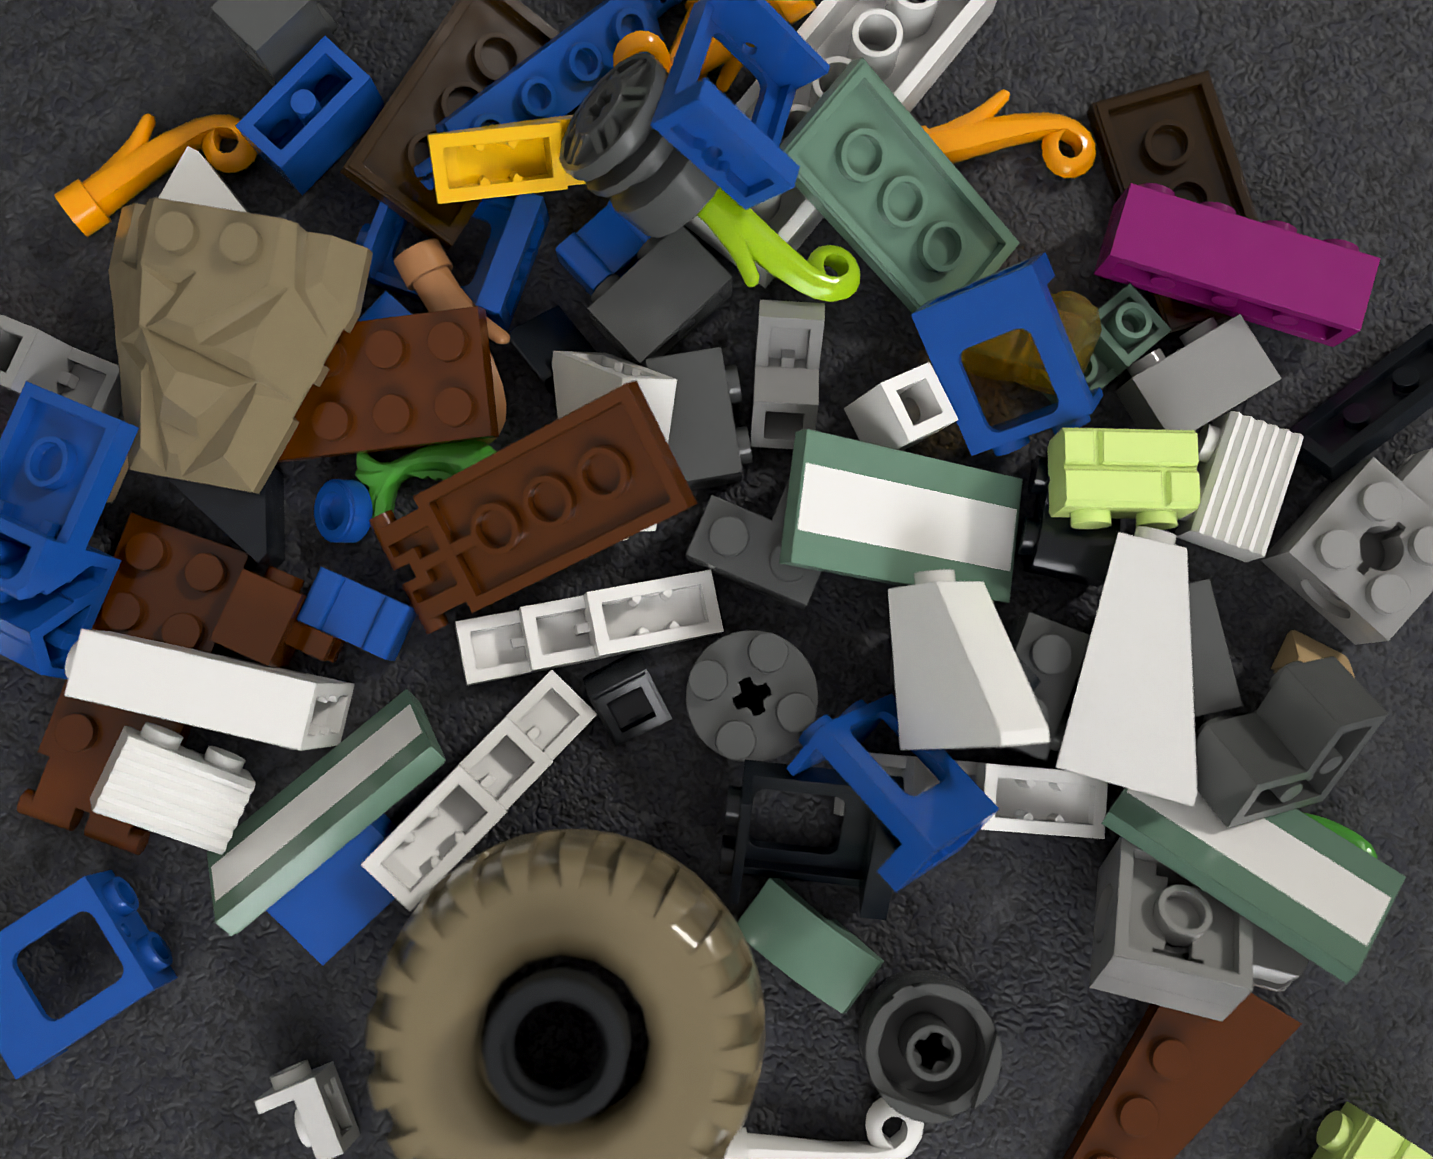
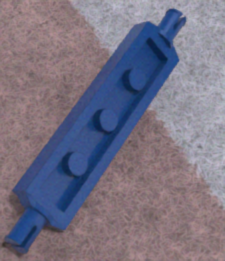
(557, 73)

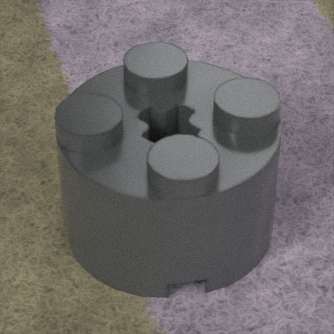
(762, 660)
(946, 1077)

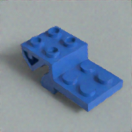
(53, 487)

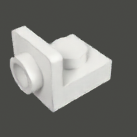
(322, 1110)

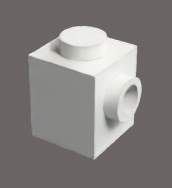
(902, 410)

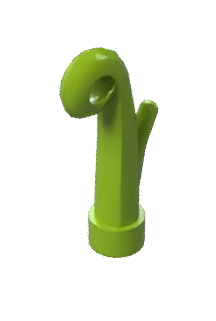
(752, 240)

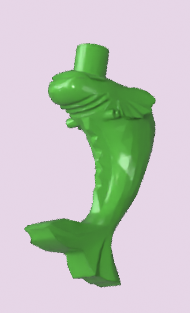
(430, 461)

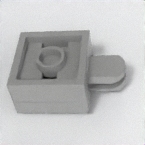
(1364, 548)
(1222, 954)

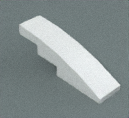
(588, 627)
(478, 791)
(1027, 797)

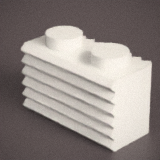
(1242, 485)
(173, 788)

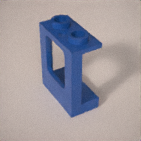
(708, 127)
(505, 263)
(990, 308)
(926, 824)
(26, 1031)

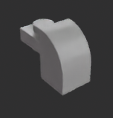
(56, 366)
(786, 371)

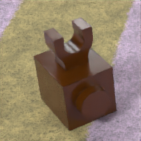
(263, 622)

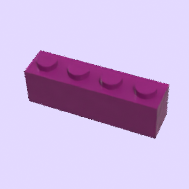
(1237, 264)

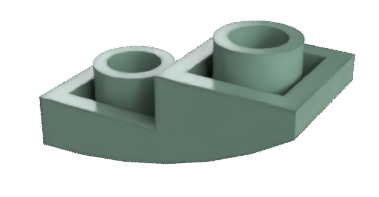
(1127, 333)
(808, 946)

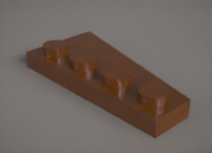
(1177, 1079)

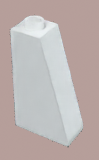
(1136, 680)
(208, 690)

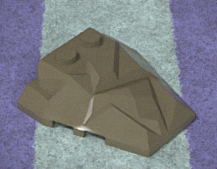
(224, 334)

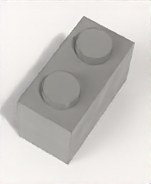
(1198, 381)

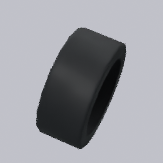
(521, 1093)

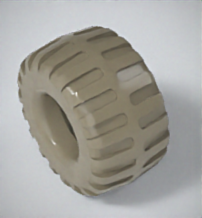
(586, 900)

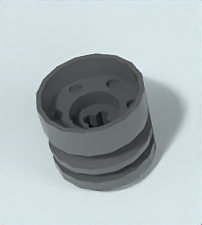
(626, 158)

